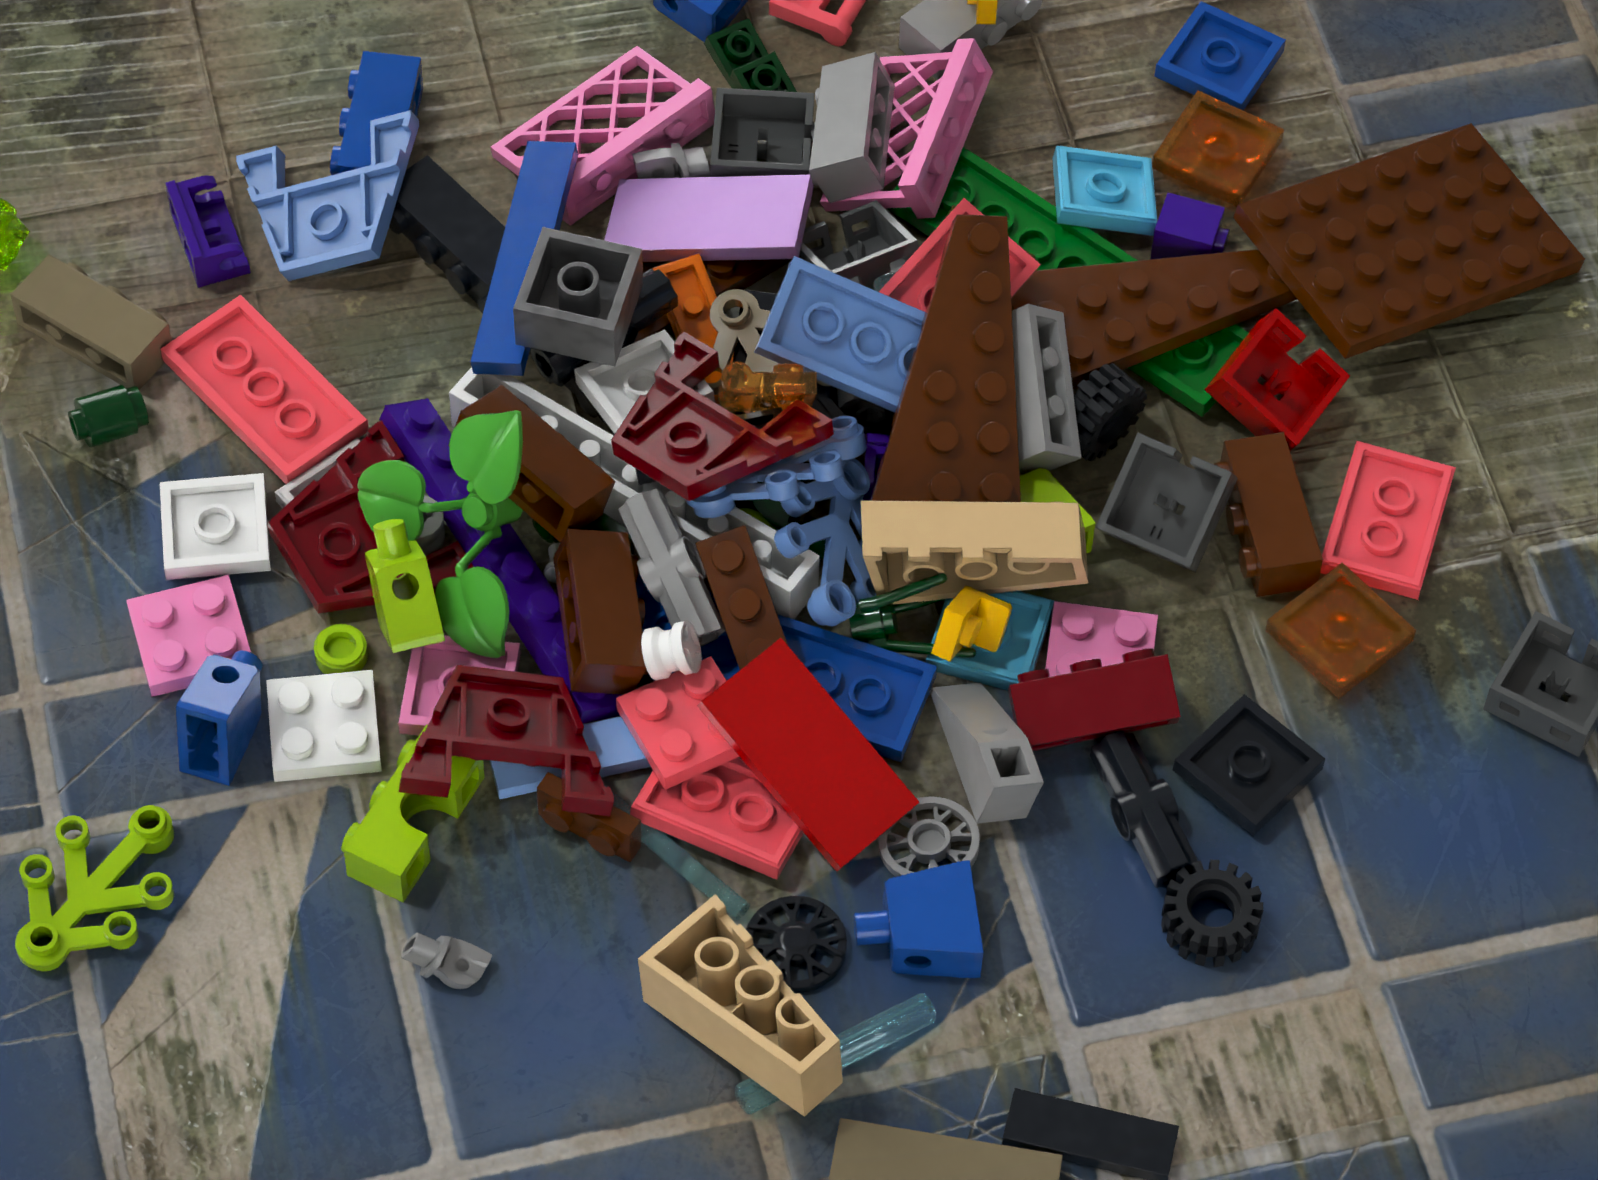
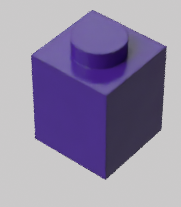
(1188, 228)

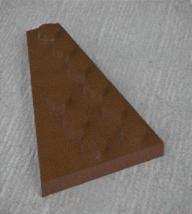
(1153, 305)
(958, 402)

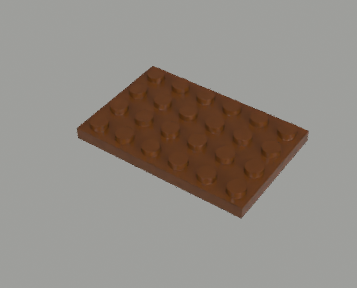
(1408, 239)

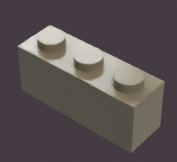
(91, 322)

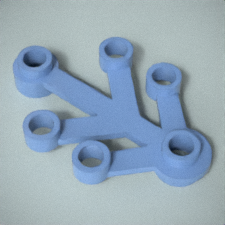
(783, 475)
(833, 599)

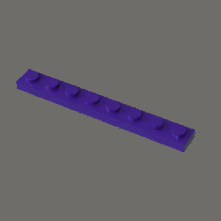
(532, 601)

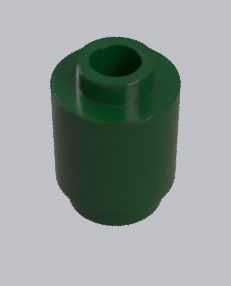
(108, 415)

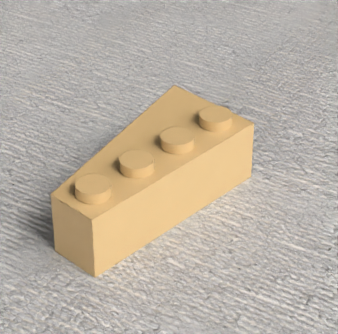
(973, 543)
(739, 1006)

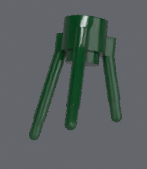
(877, 618)

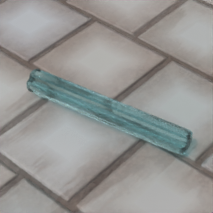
(856, 1043)

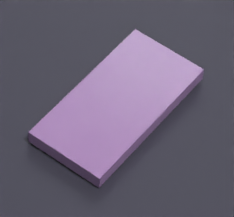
(712, 217)

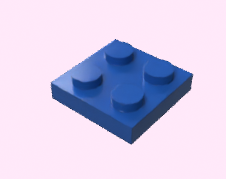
(1220, 56)

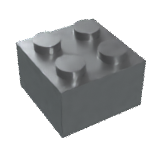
(578, 296)

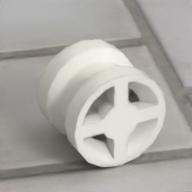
(671, 650)

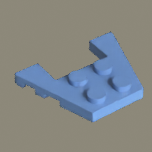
(334, 217)

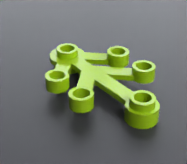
(92, 893)

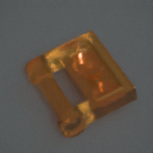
(765, 390)

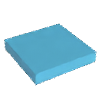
(1104, 190)
(1018, 648)

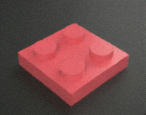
(672, 727)

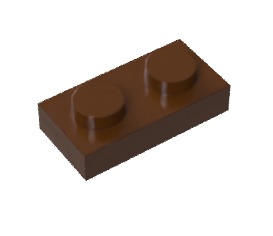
(608, 835)

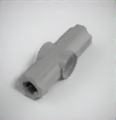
(670, 564)

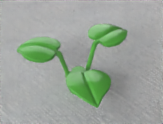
(489, 456)

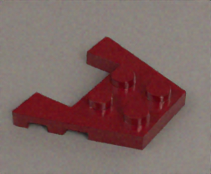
(699, 444)
(327, 533)
(511, 721)

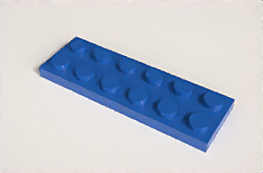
(870, 684)

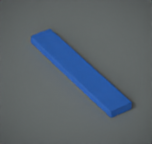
(536, 203)

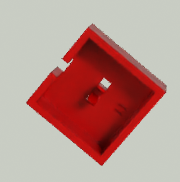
(1303, 386)

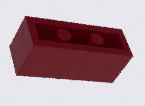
(1095, 700)

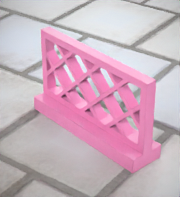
(661, 124)
(938, 133)

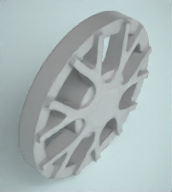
(930, 839)

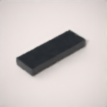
(1091, 1135)

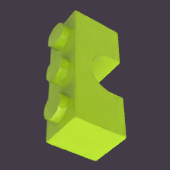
(384, 847)

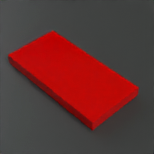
(808, 754)

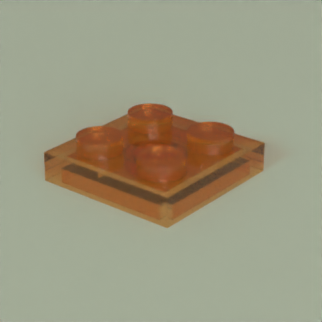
(1217, 148)
(1340, 630)

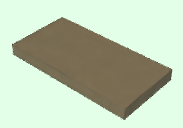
(897, 1153)

